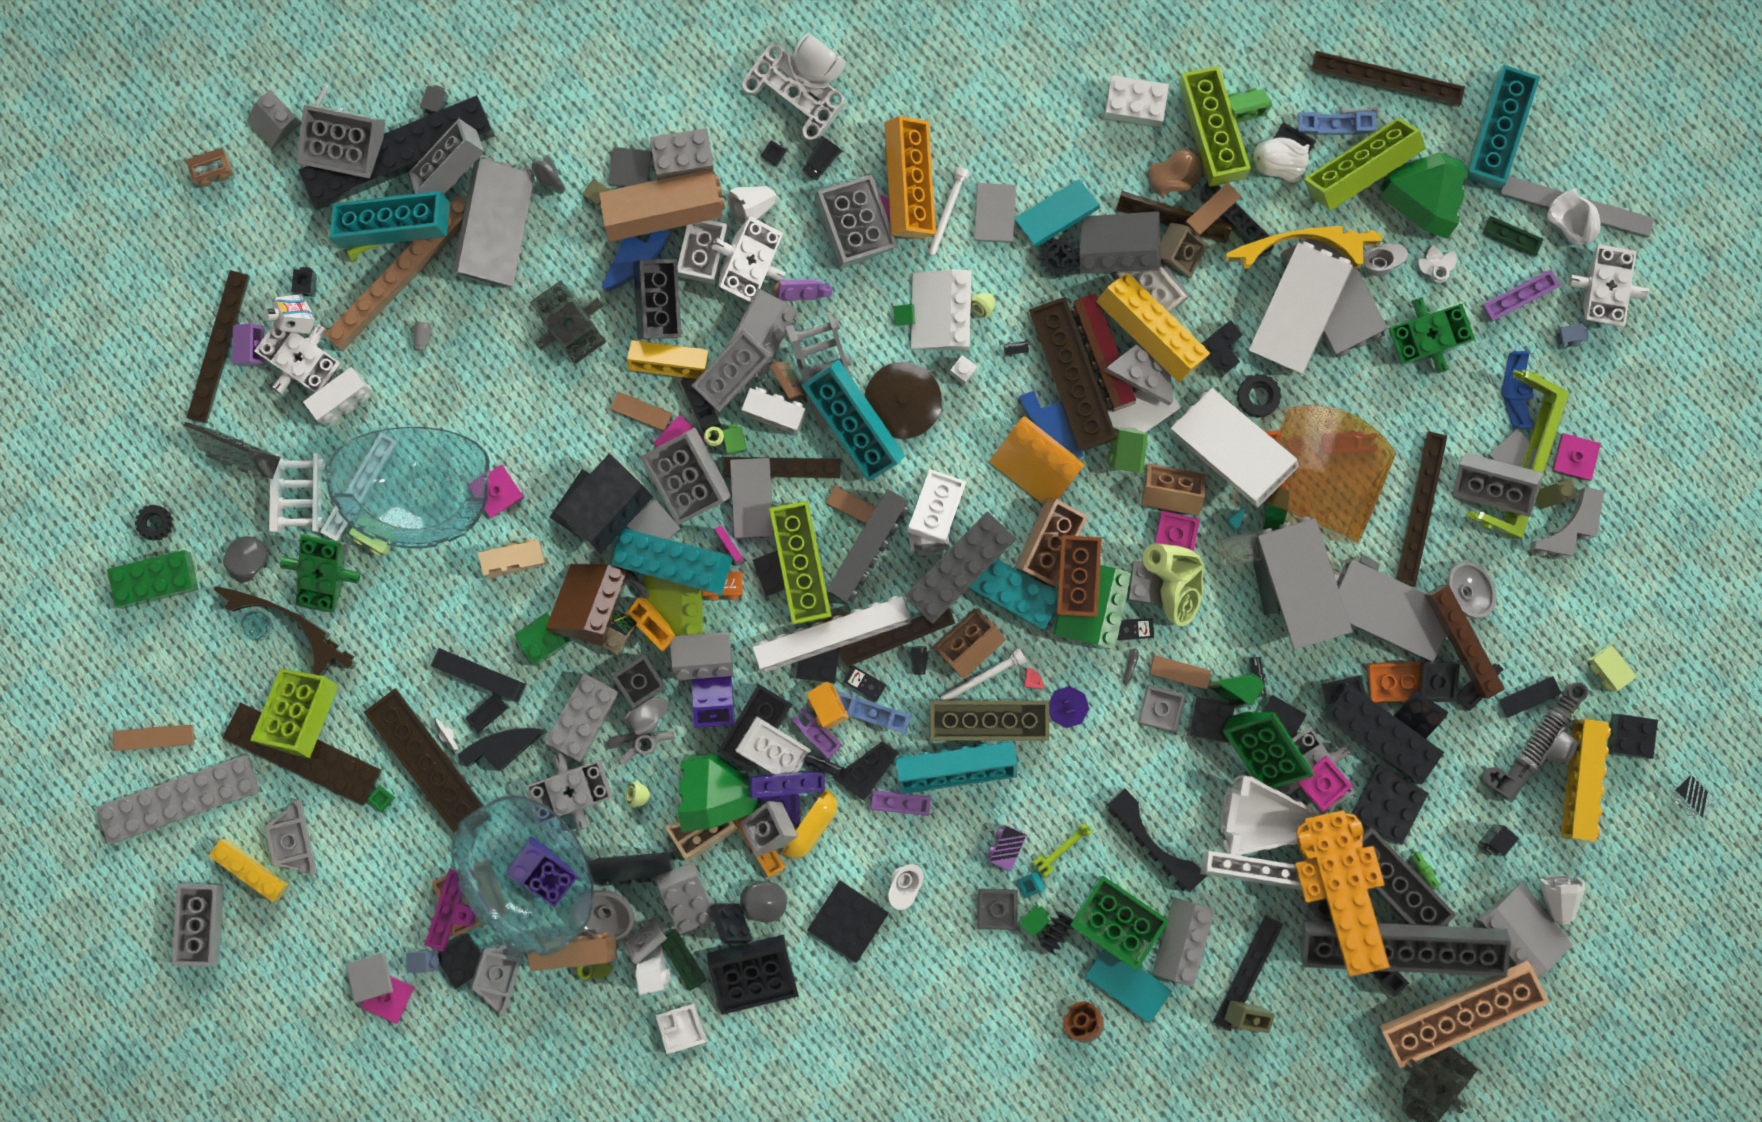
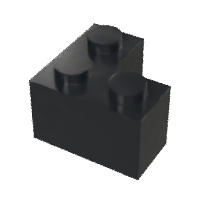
(1218, 345)

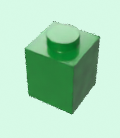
(1034, 920)

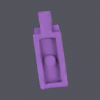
(802, 290)

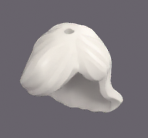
(1281, 158)
(1575, 217)

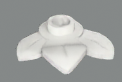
(1437, 262)

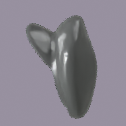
(547, 174)
(245, 558)
(764, 901)

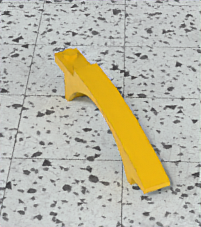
(1348, 244)

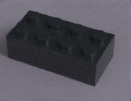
(657, 299)
(763, 705)

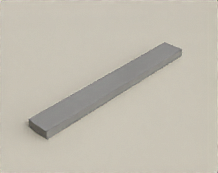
(1608, 214)

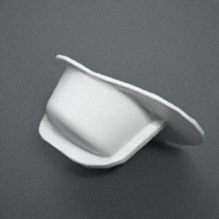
(905, 886)

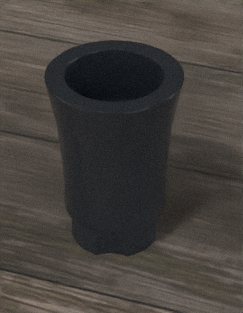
(821, 158)

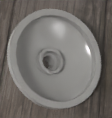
(1472, 589)
(616, 920)

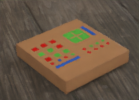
(788, 380)

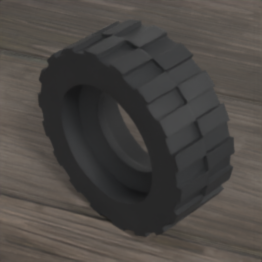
(1259, 381)

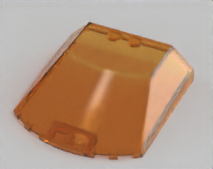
(1338, 471)

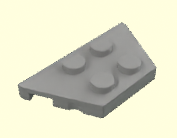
(1144, 373)
(290, 840)
(497, 975)

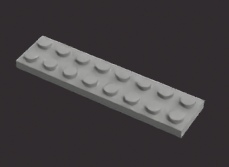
(178, 799)

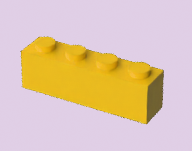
(667, 359)
(249, 870)

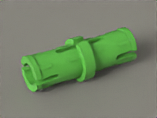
(1424, 870)

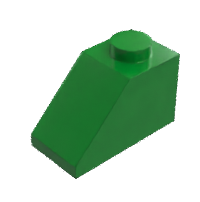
(1273, 517)

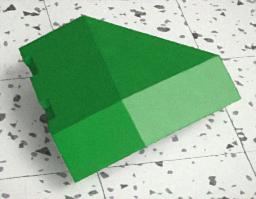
(1428, 192)
(712, 793)

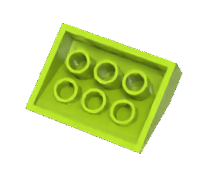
(678, 605)
(295, 712)

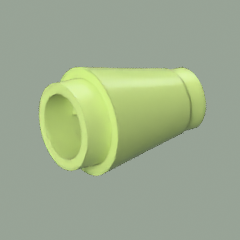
(713, 431)

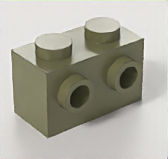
(1249, 1017)

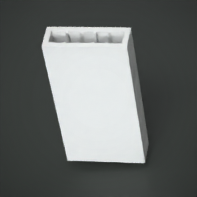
(1301, 307)
(1234, 447)

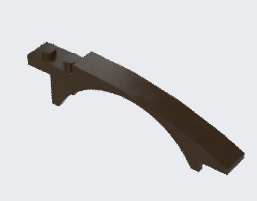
(324, 651)

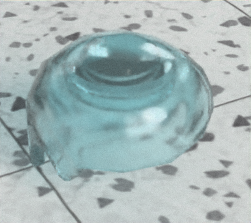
(257, 625)

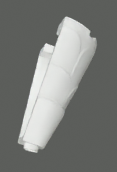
(1259, 817)

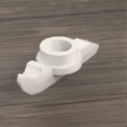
(446, 735)

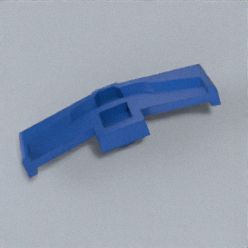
(1517, 392)

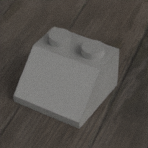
(272, 119)
(1144, 585)
(768, 828)

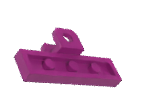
(448, 912)

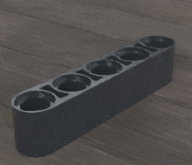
(1246, 221)
(478, 675)

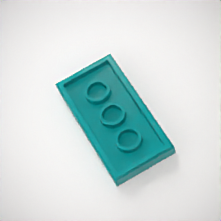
(1057, 213)
(1132, 988)

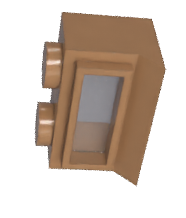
(210, 167)

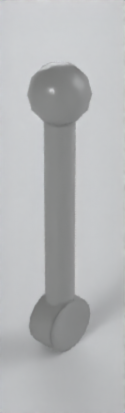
(1373, 109)

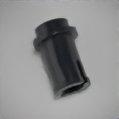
(1016, 348)

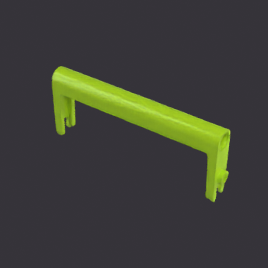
(1541, 438)

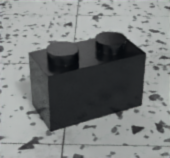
(1498, 840)

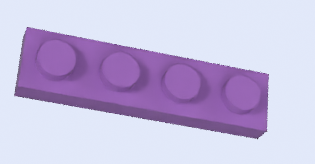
(1520, 295)

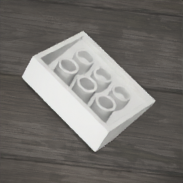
(941, 310)

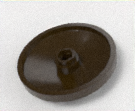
(905, 399)

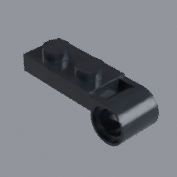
(703, 409)

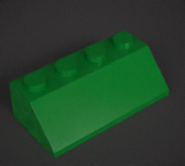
(1239, 690)

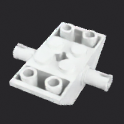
(758, 244)
(1613, 268)
(283, 351)

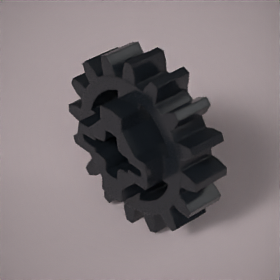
(1051, 257)

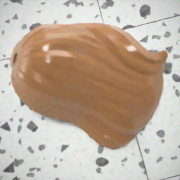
(1177, 173)

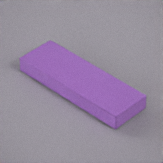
(900, 803)

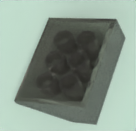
(233, 451)

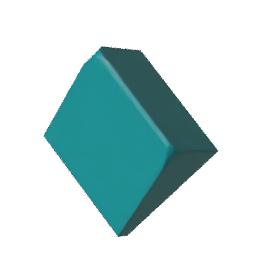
(1235, 520)
(1031, 884)

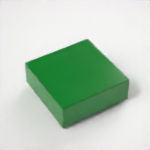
(904, 315)
(380, 798)

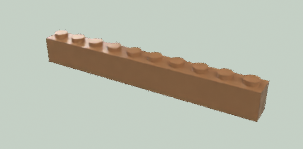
(393, 281)

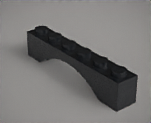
(1127, 809)
(1391, 981)

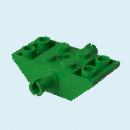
(1448, 328)
(319, 572)

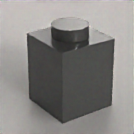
(434, 99)

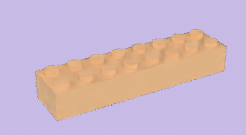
(1464, 1014)

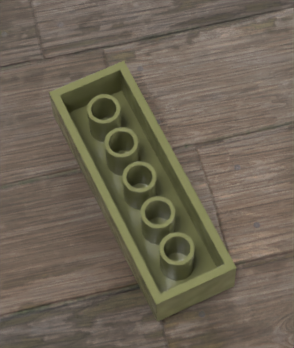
(989, 720)

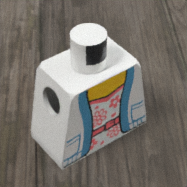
(291, 314)

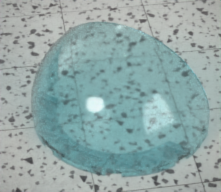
(410, 485)
(481, 855)

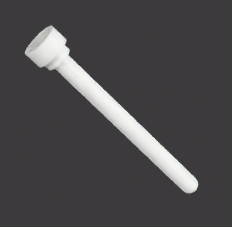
(961, 176)
(1016, 658)

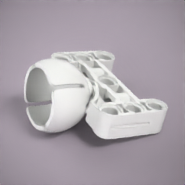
(814, 66)

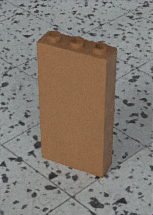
(661, 204)

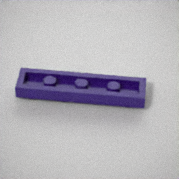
(786, 784)

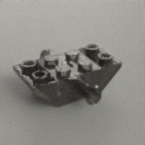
(558, 307)
(1436, 1085)

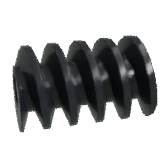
(1056, 932)

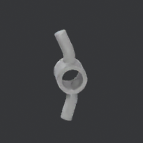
(637, 748)

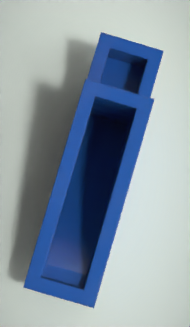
(632, 250)
(1051, 420)

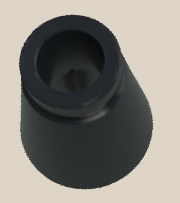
(919, 659)

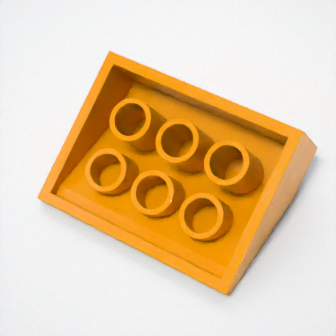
(1036, 461)

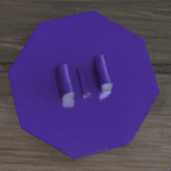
(1068, 707)

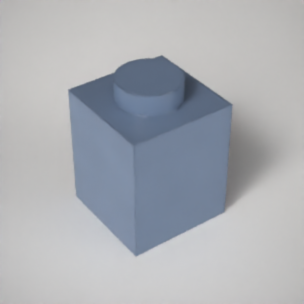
(422, 961)

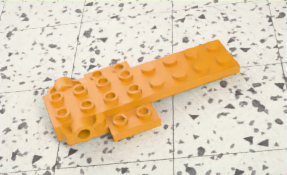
(1342, 873)

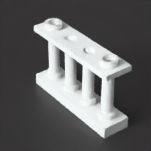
(277, 502)

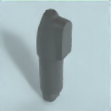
(637, 584)
(1132, 662)
(619, 740)

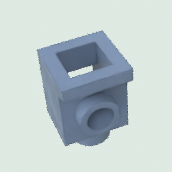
(1571, 336)

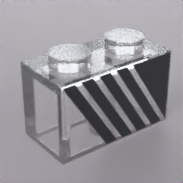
(1692, 796)

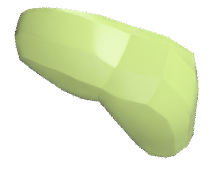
(1181, 577)

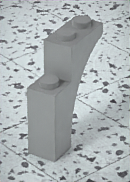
(1582, 523)

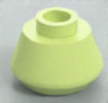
(983, 304)
(636, 795)

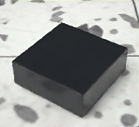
(773, 153)

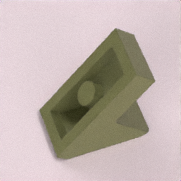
(1556, 494)

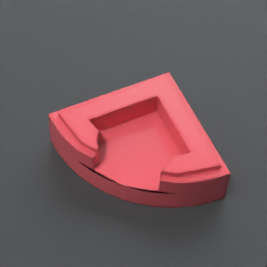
(1033, 679)

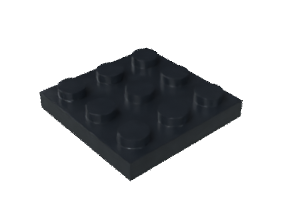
(1389, 804)
(848, 921)

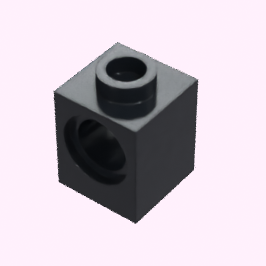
(308, 289)

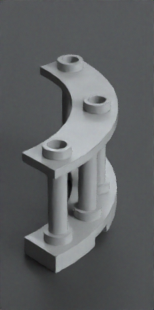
(802, 352)

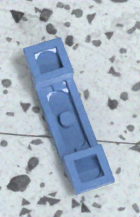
(1336, 123)
(875, 713)

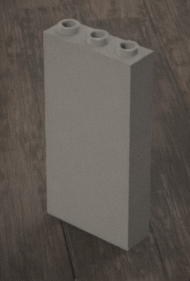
(493, 223)
(1355, 313)
(1304, 583)
(1390, 610)

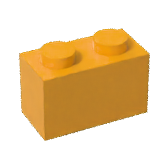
(827, 706)

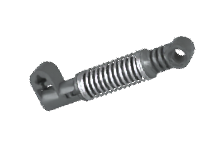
(1527, 761)

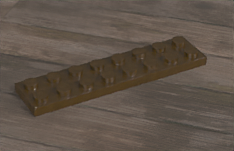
(1073, 374)
(423, 758)
(326, 766)

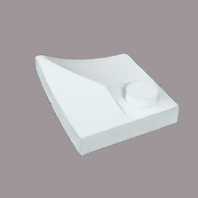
(681, 1028)

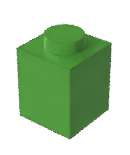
(734, 439)

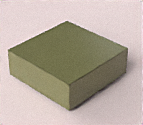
(593, 190)

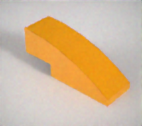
(651, 623)

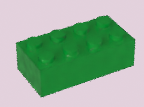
(152, 579)

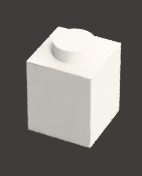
(963, 370)

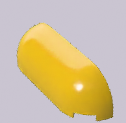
(812, 826)

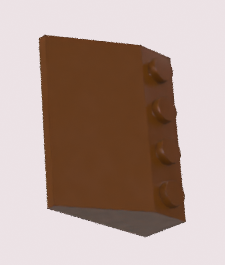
(587, 602)

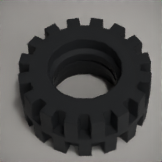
(144, 515)

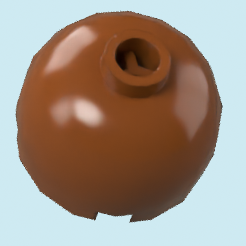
(1083, 1022)

